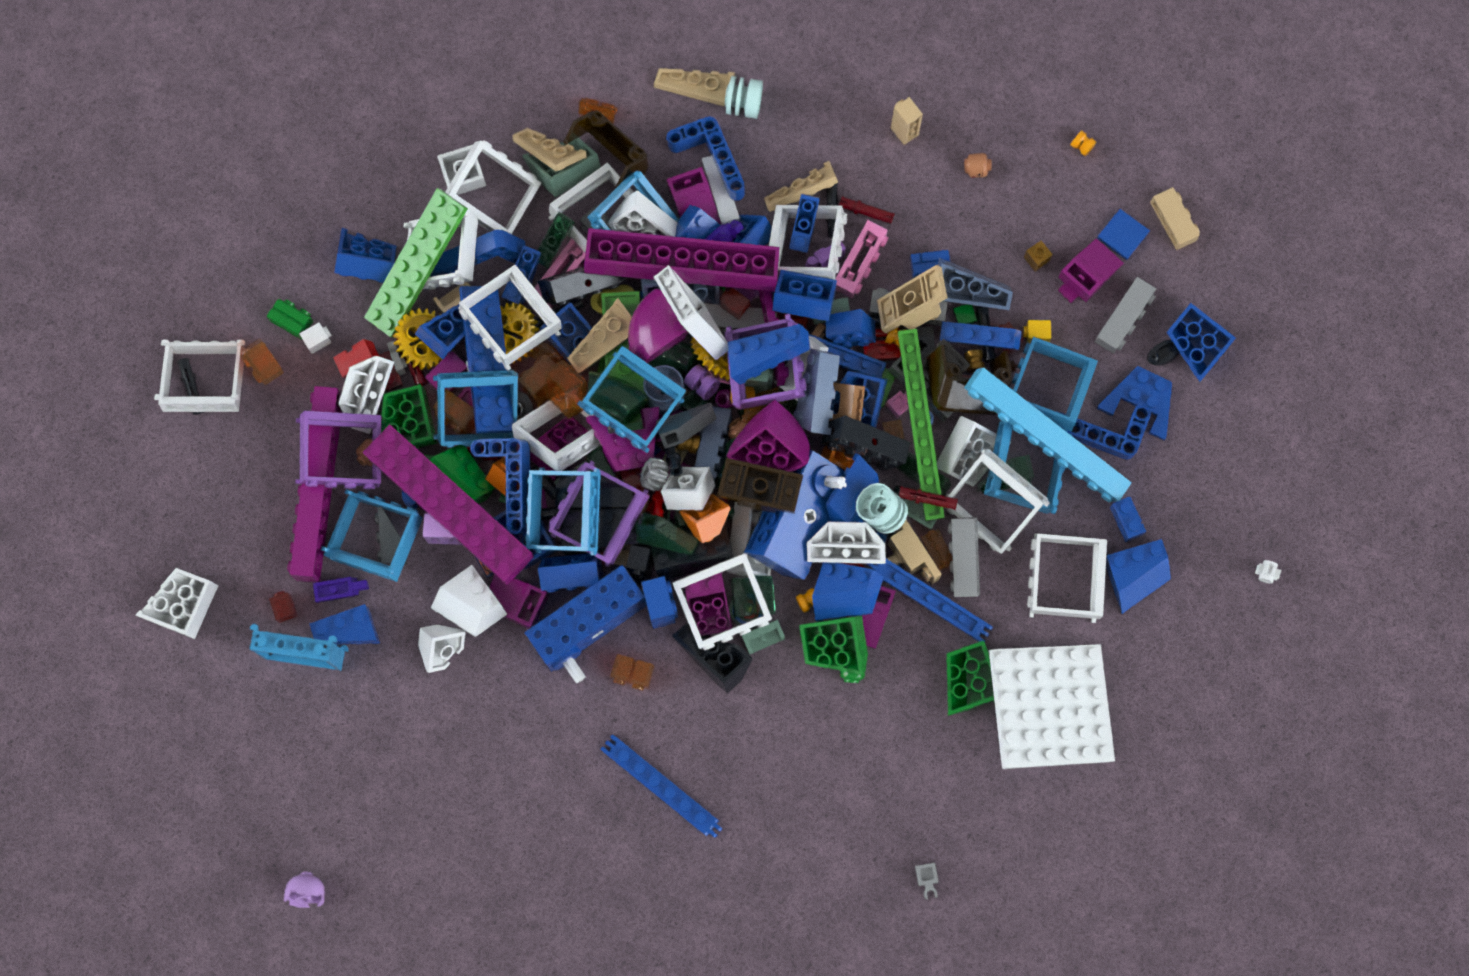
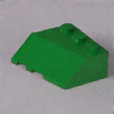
(410, 415)
(464, 472)
(836, 644)
(969, 678)

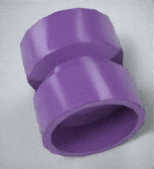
(699, 380)

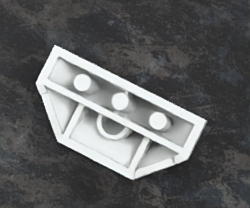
(365, 387)
(846, 544)

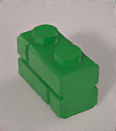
(289, 318)

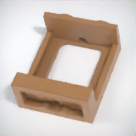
(850, 401)

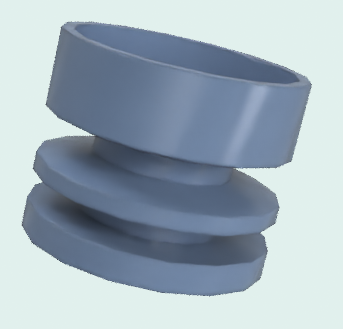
(655, 394)

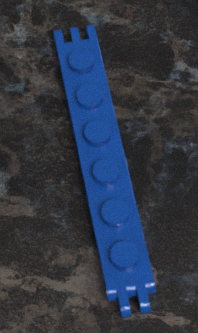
(932, 600)
(661, 787)

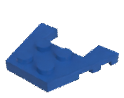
(1147, 389)

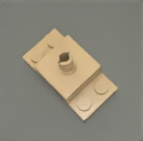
(913, 301)
(912, 554)

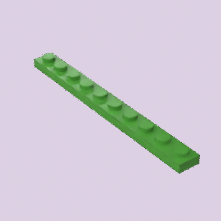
(920, 419)

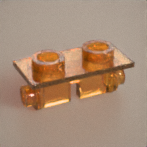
(587, 105)
(544, 349)
(937, 549)

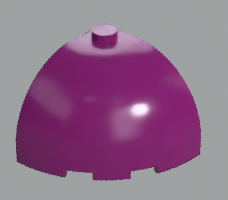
(654, 327)
(772, 440)

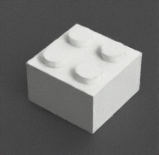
(450, 164)
(689, 489)

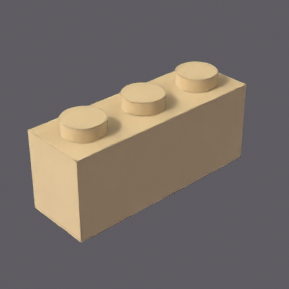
(906, 120)
(1175, 218)

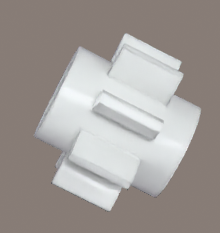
(1268, 571)

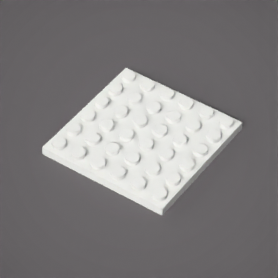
(1051, 706)

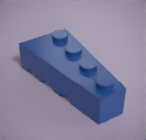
(443, 332)
(765, 350)

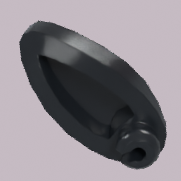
(1163, 353)

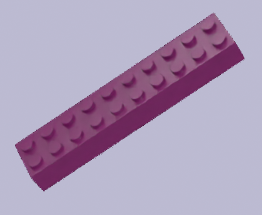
(692, 259)
(315, 501)
(448, 504)

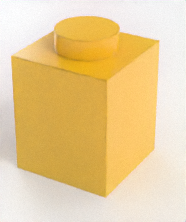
(1037, 328)

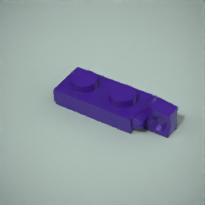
(726, 232)
(338, 589)

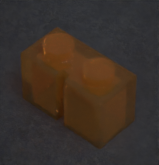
(632, 672)

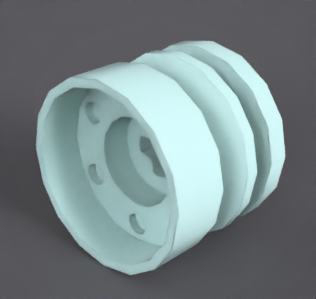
(744, 97)
(881, 508)

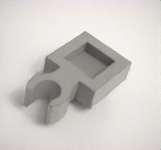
(399, 363)
(927, 876)

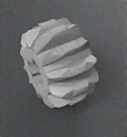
(654, 474)

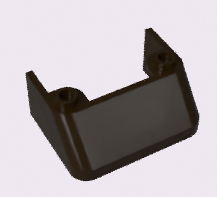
(612, 139)
(948, 384)

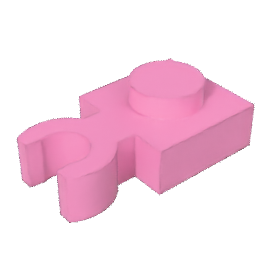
(898, 404)

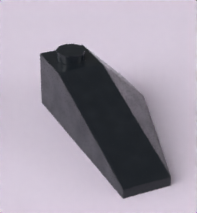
(611, 493)
(722, 663)

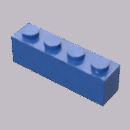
(981, 335)

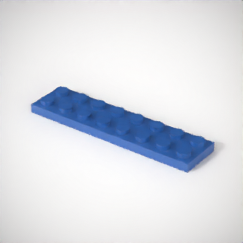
(490, 403)

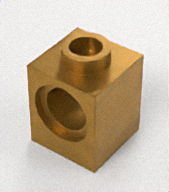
(1038, 255)

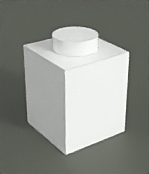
(316, 337)

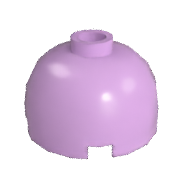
(304, 890)

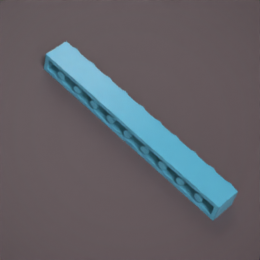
(1047, 435)

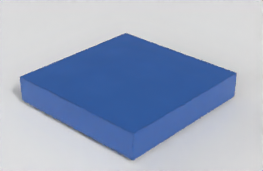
(1123, 234)

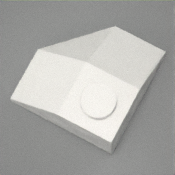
(438, 644)

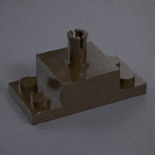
(760, 486)

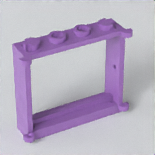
(739, 392)
(340, 420)
(624, 527)

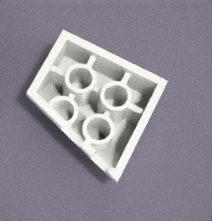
(642, 216)
(964, 449)
(468, 602)
(180, 603)

